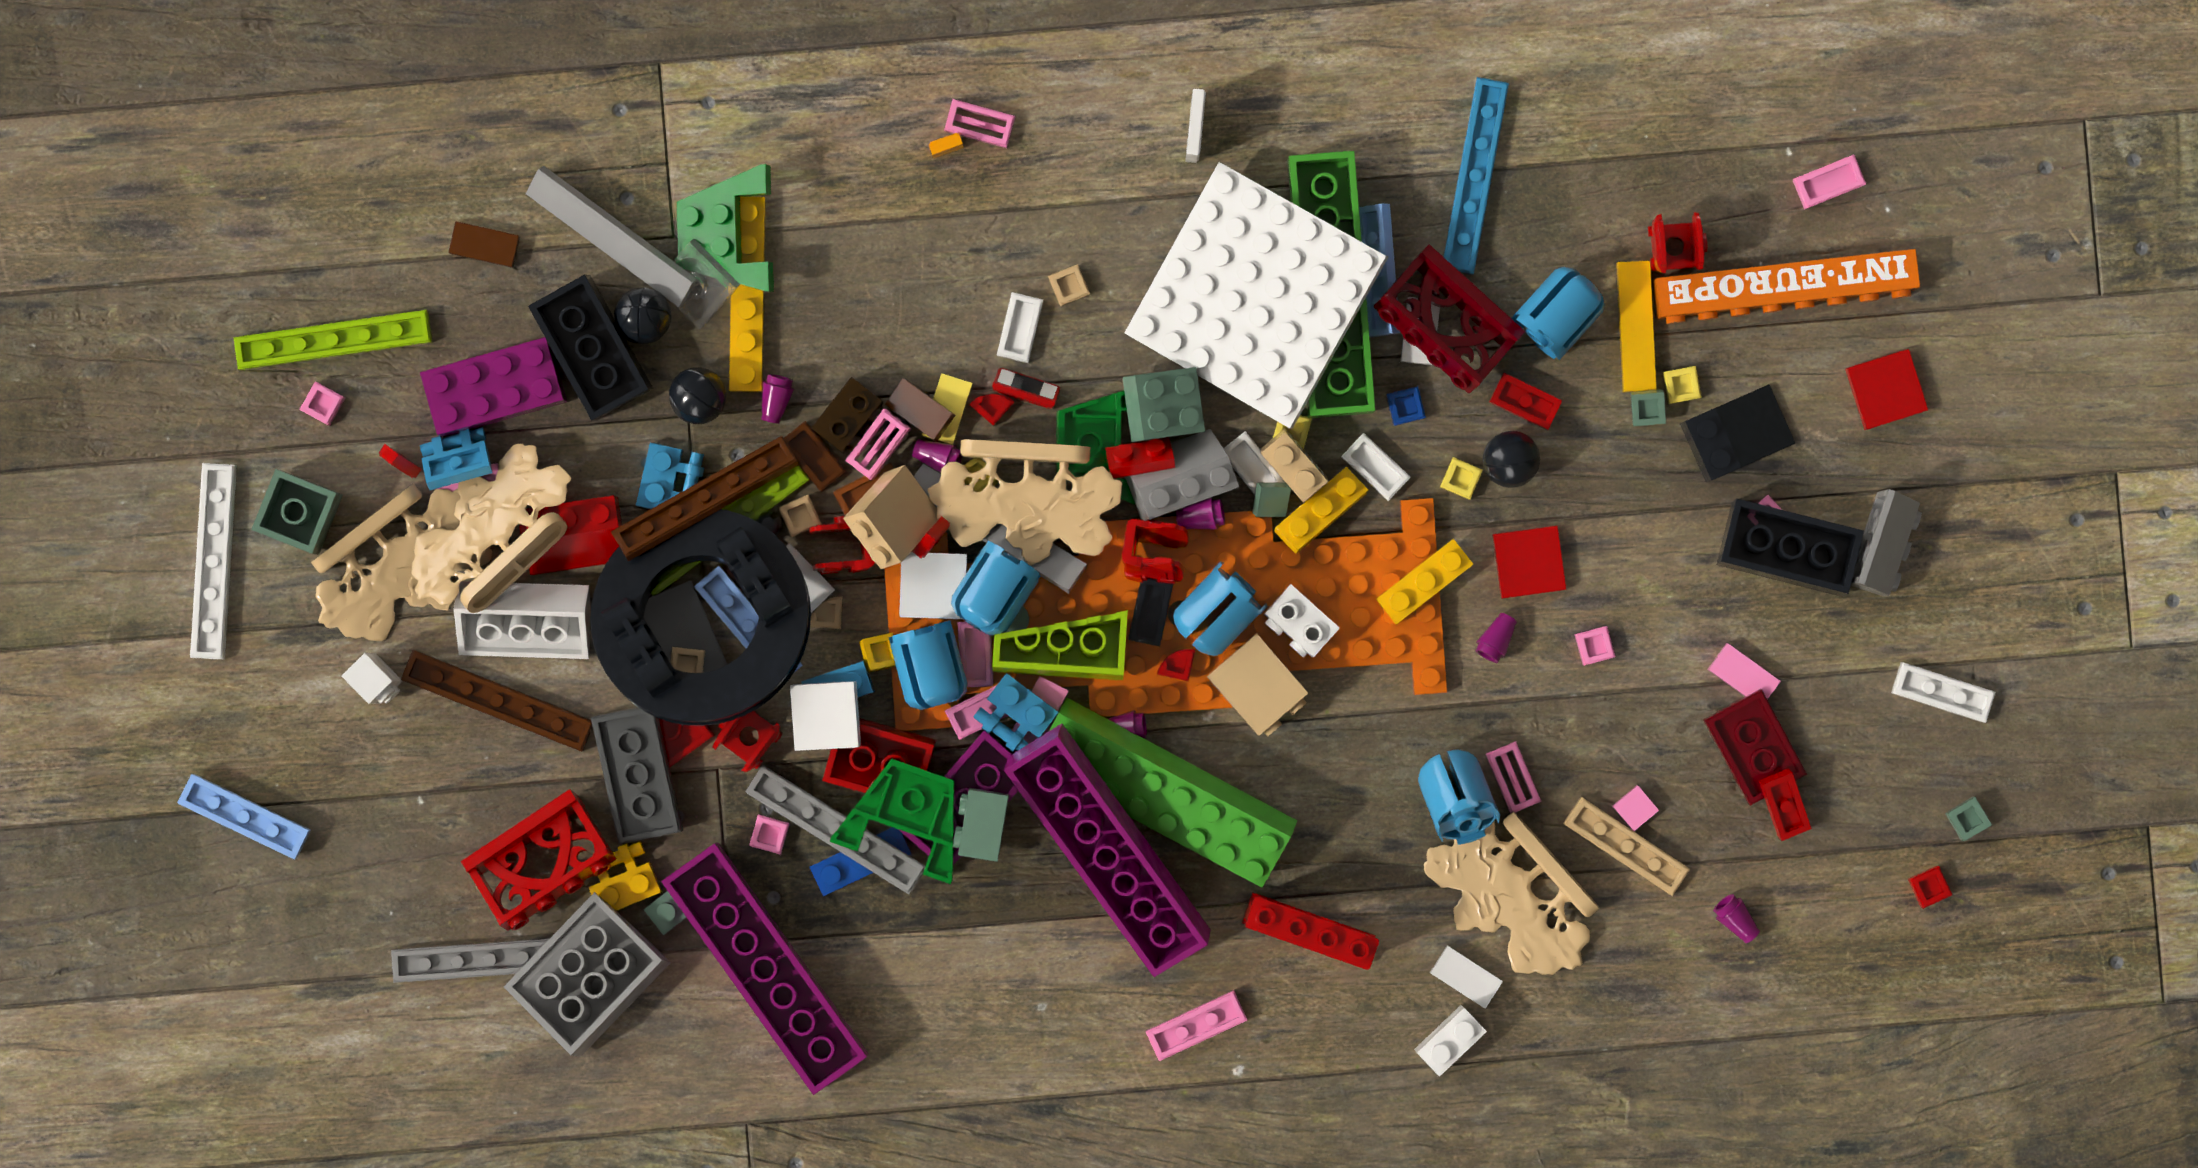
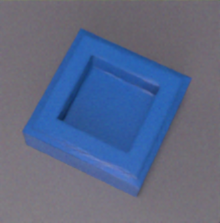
(1405, 406)

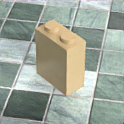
(892, 517)
(1258, 686)

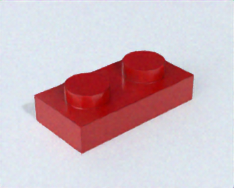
(1525, 401)
(1140, 457)
(1785, 804)

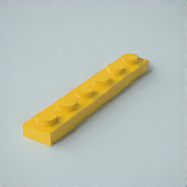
(748, 305)

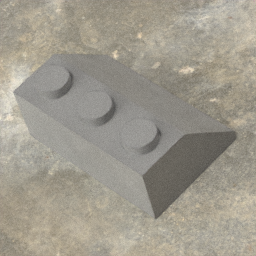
(1199, 474)
(1885, 542)

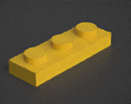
(1321, 510)
(1424, 581)

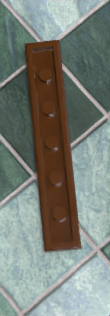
(705, 498)
(497, 700)

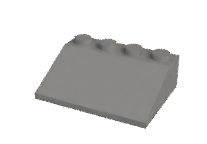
(586, 975)

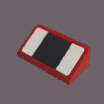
(1026, 388)

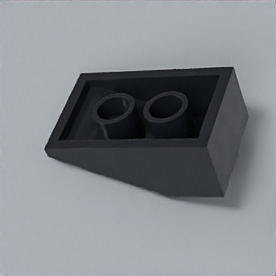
(1737, 433)

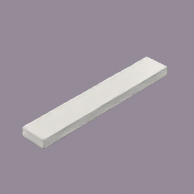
(213, 561)

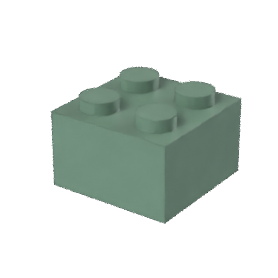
(1163, 404)
(297, 512)
(982, 824)

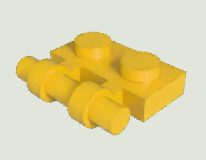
(630, 886)

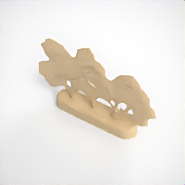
(1031, 509)
(488, 518)
(371, 608)
(1501, 895)

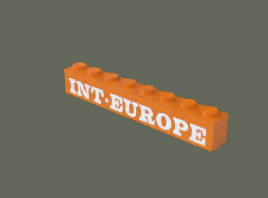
(1786, 284)

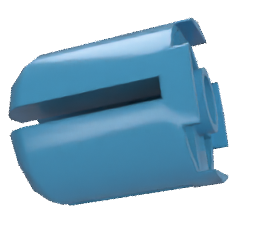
(1560, 311)
(994, 590)
(1230, 622)
(929, 666)
(1475, 800)

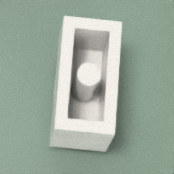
(373, 679)
(1450, 1040)

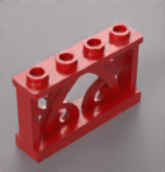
(495, 853)
(1310, 931)

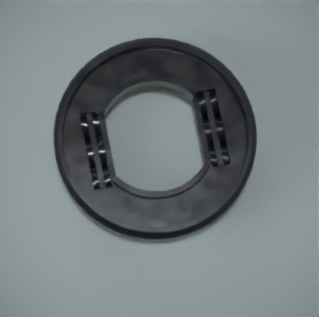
(637, 660)

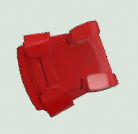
(1690, 235)
(1153, 531)
(834, 567)
(751, 754)

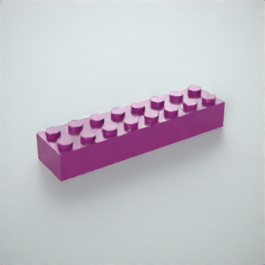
(1107, 850)
(765, 968)

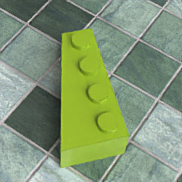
(1066, 649)

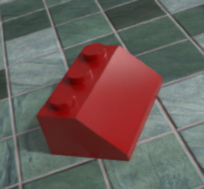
(587, 536)
(880, 743)

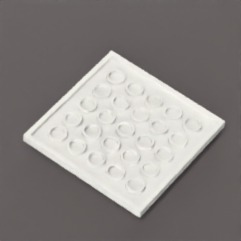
(1256, 295)

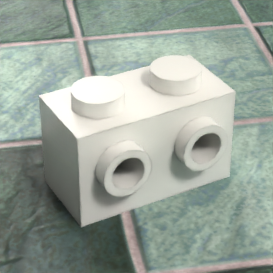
(1300, 621)

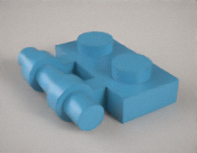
(457, 463)
(661, 474)
(1022, 706)

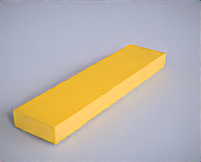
(1636, 326)

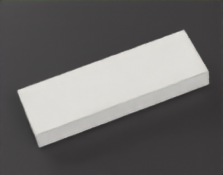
(1943, 692)

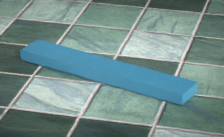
(1475, 174)

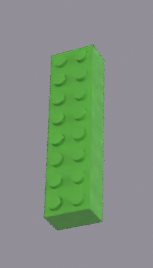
(1328, 189)
(1180, 797)

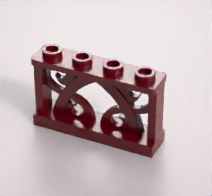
(1441, 349)

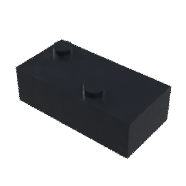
(590, 347)
(1790, 548)

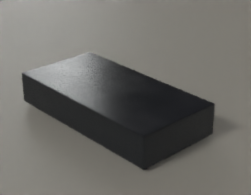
(1150, 612)

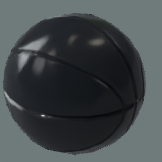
(642, 315)
(697, 395)
(1511, 459)

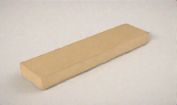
(1626, 846)

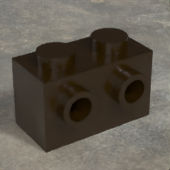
(848, 416)

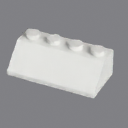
(527, 623)

